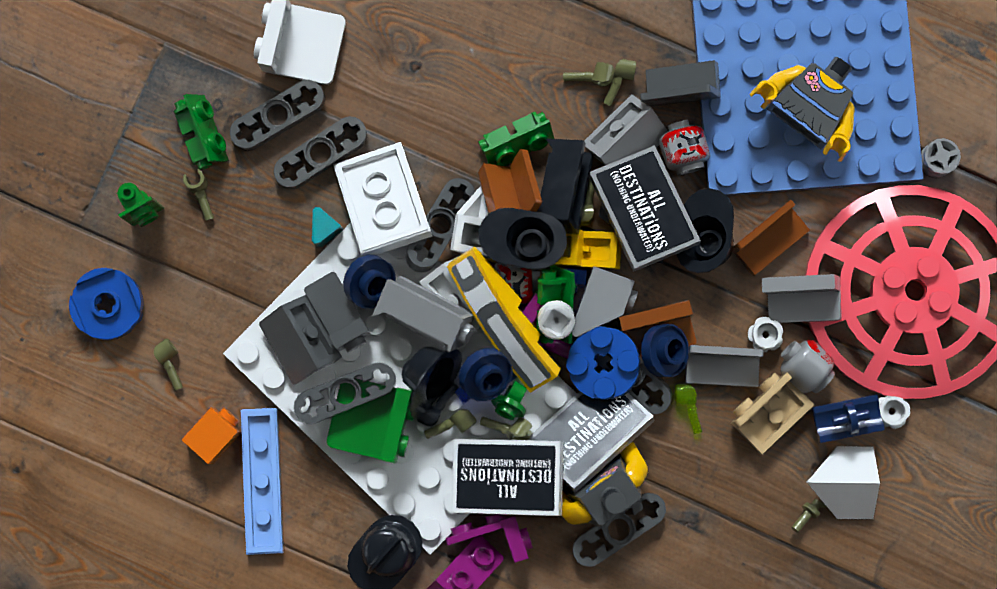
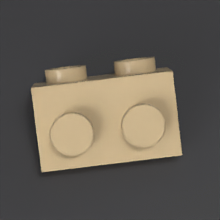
(771, 412)

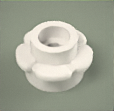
(772, 327)
(902, 411)

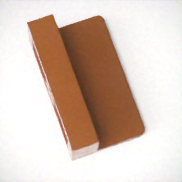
(511, 185)
(770, 238)
(639, 323)

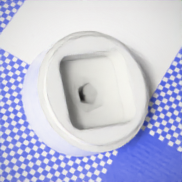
(556, 320)

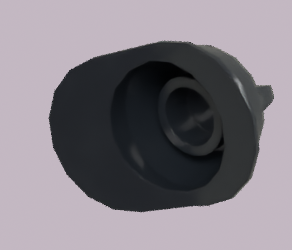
(714, 222)
(522, 238)
(429, 376)
(385, 553)

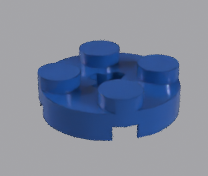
(87, 295)
(605, 384)

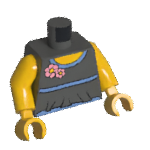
(813, 103)
(608, 491)

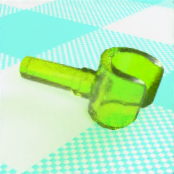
(687, 395)

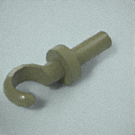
(810, 510)

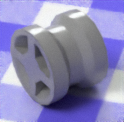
(946, 154)

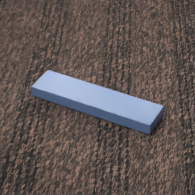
(262, 481)

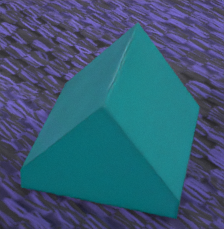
(323, 227)

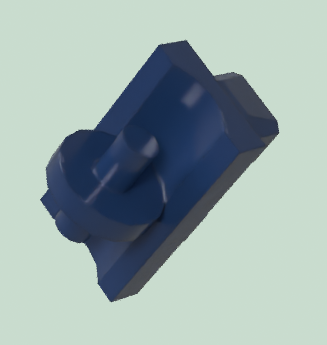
(848, 418)

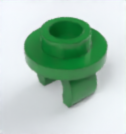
(509, 405)

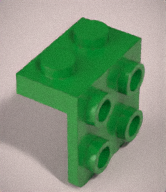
(374, 427)

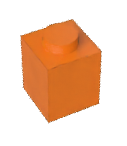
(213, 434)

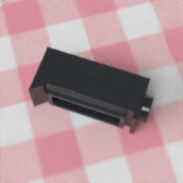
(566, 182)

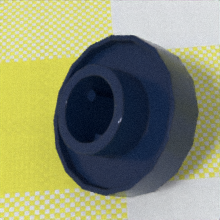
(366, 280)
(665, 350)
(485, 374)

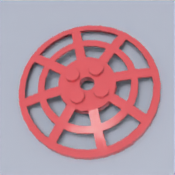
(889, 293)

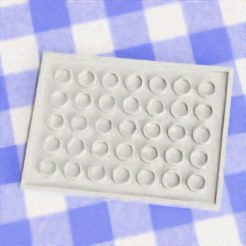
(422, 480)

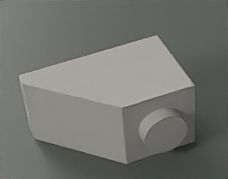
(603, 300)

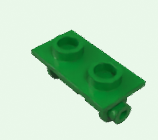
(196, 116)
(531, 135)
(138, 205)
(555, 285)

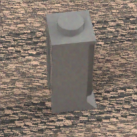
(426, 313)

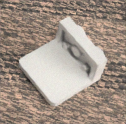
(299, 42)

